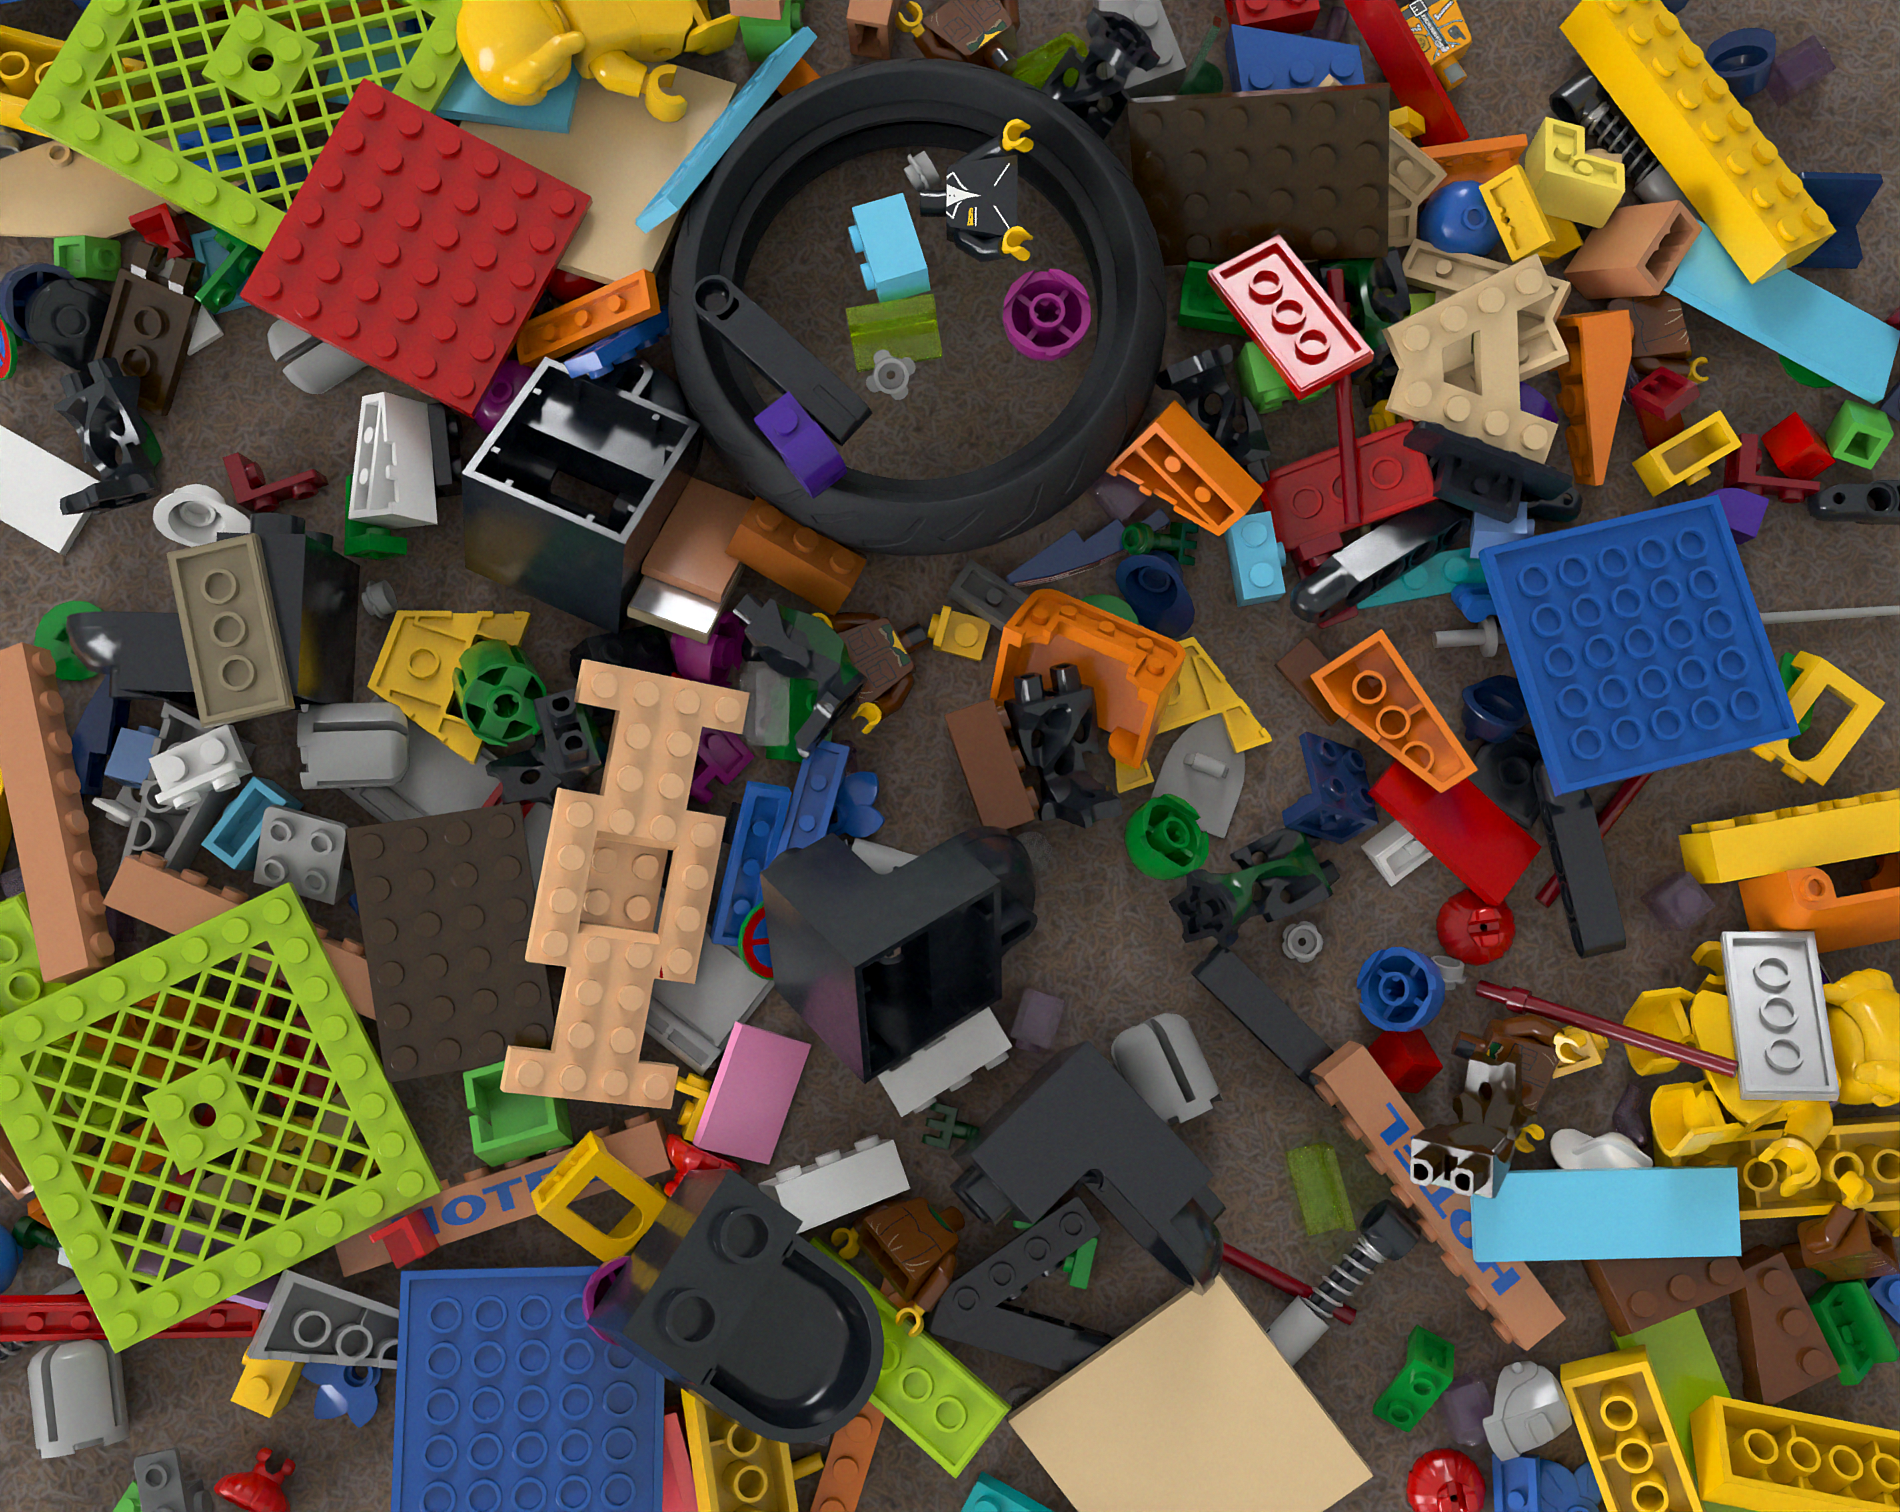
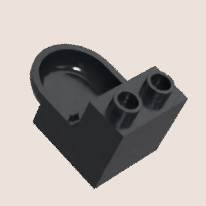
(612, 431)
(314, 608)
(946, 912)
(1092, 1129)
(746, 1312)

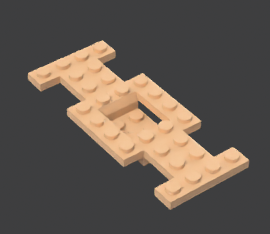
(606, 883)

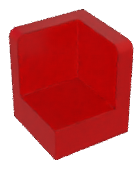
(166, 228)
(1797, 448)
(1406, 1059)
(407, 1238)

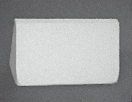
(1395, 852)

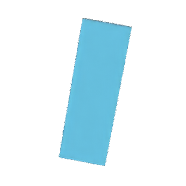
(466, 98)
(725, 130)
(1789, 318)
(1609, 1214)

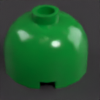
(1165, 838)

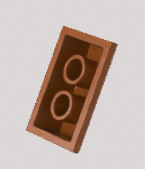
(796, 556)

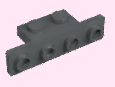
(163, 1484)

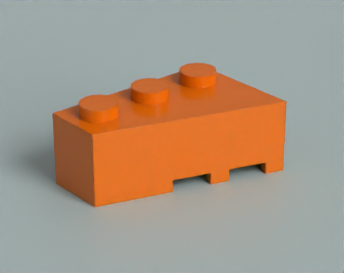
(1188, 470)

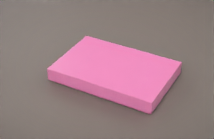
(751, 1093)

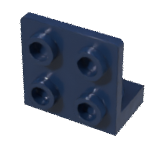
(1845, 201)
(1339, 796)

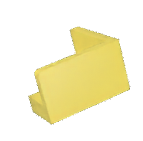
(1570, 181)

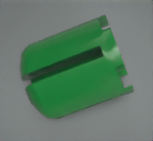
(498, 691)

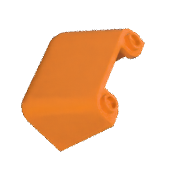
(1122, 661)
(1807, 902)

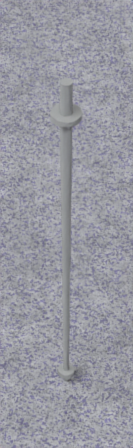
(1489, 636)

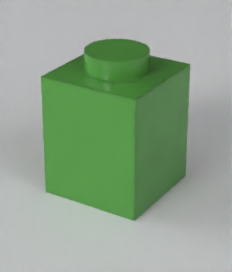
(1858, 434)

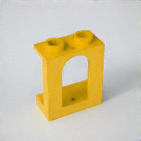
(1529, 228)
(1816, 676)
(572, 1175)

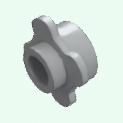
(885, 362)

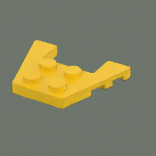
(420, 663)
(1196, 696)

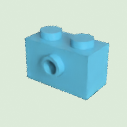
(890, 248)
(1255, 559)
(239, 830)

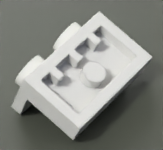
(199, 766)

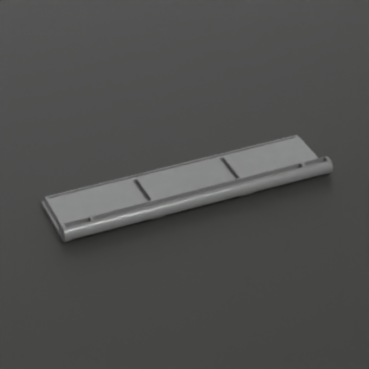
(681, 1016)

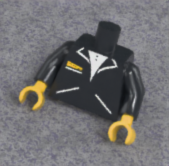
(983, 198)

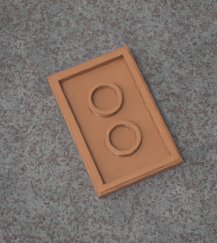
(695, 539)

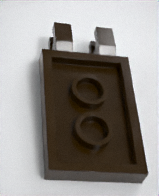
(152, 323)

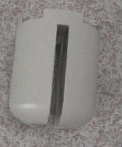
(315, 363)
(353, 745)
(1166, 1067)
(77, 1397)

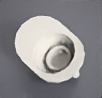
(196, 515)
(1612, 1150)

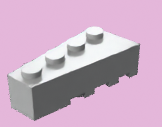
(1170, 68)
(163, 828)
(325, 1325)

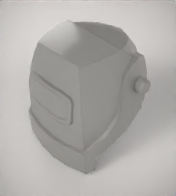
(1527, 1410)

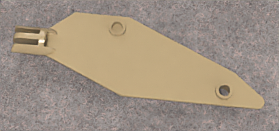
(66, 194)

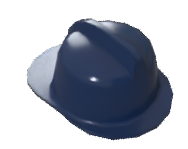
(1743, 60)
(1156, 592)
(1494, 709)

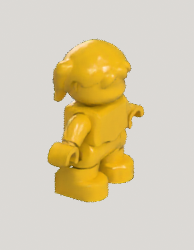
(528, 45)
(1691, 1116)

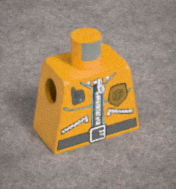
(1442, 37)

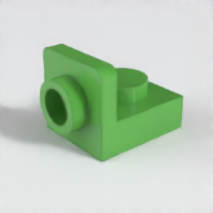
(88, 257)

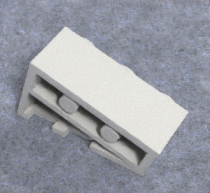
(393, 464)
(946, 1063)
(839, 1182)

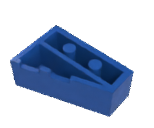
(1286, 61)

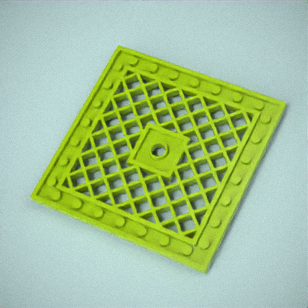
(100, 39)
(74, 1203)

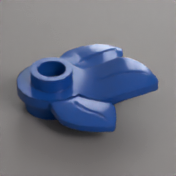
(855, 806)
(344, 1391)
(1567, 1490)

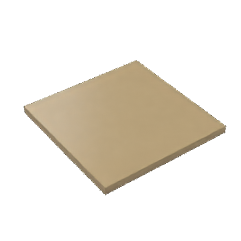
(620, 161)
(1190, 1419)

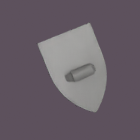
(1204, 774)

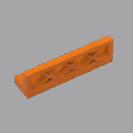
(1476, 159)

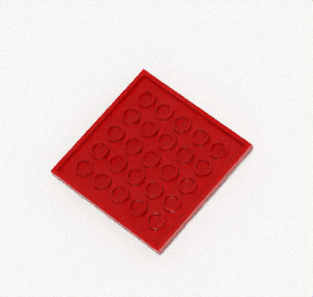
(417, 248)

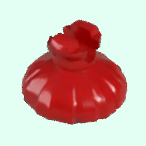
(1461, 933)
(689, 1157)
(1440, 1476)
(257, 1488)

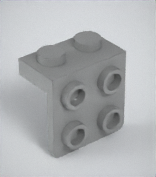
(305, 852)

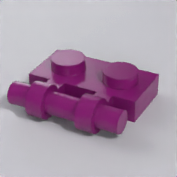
(721, 758)

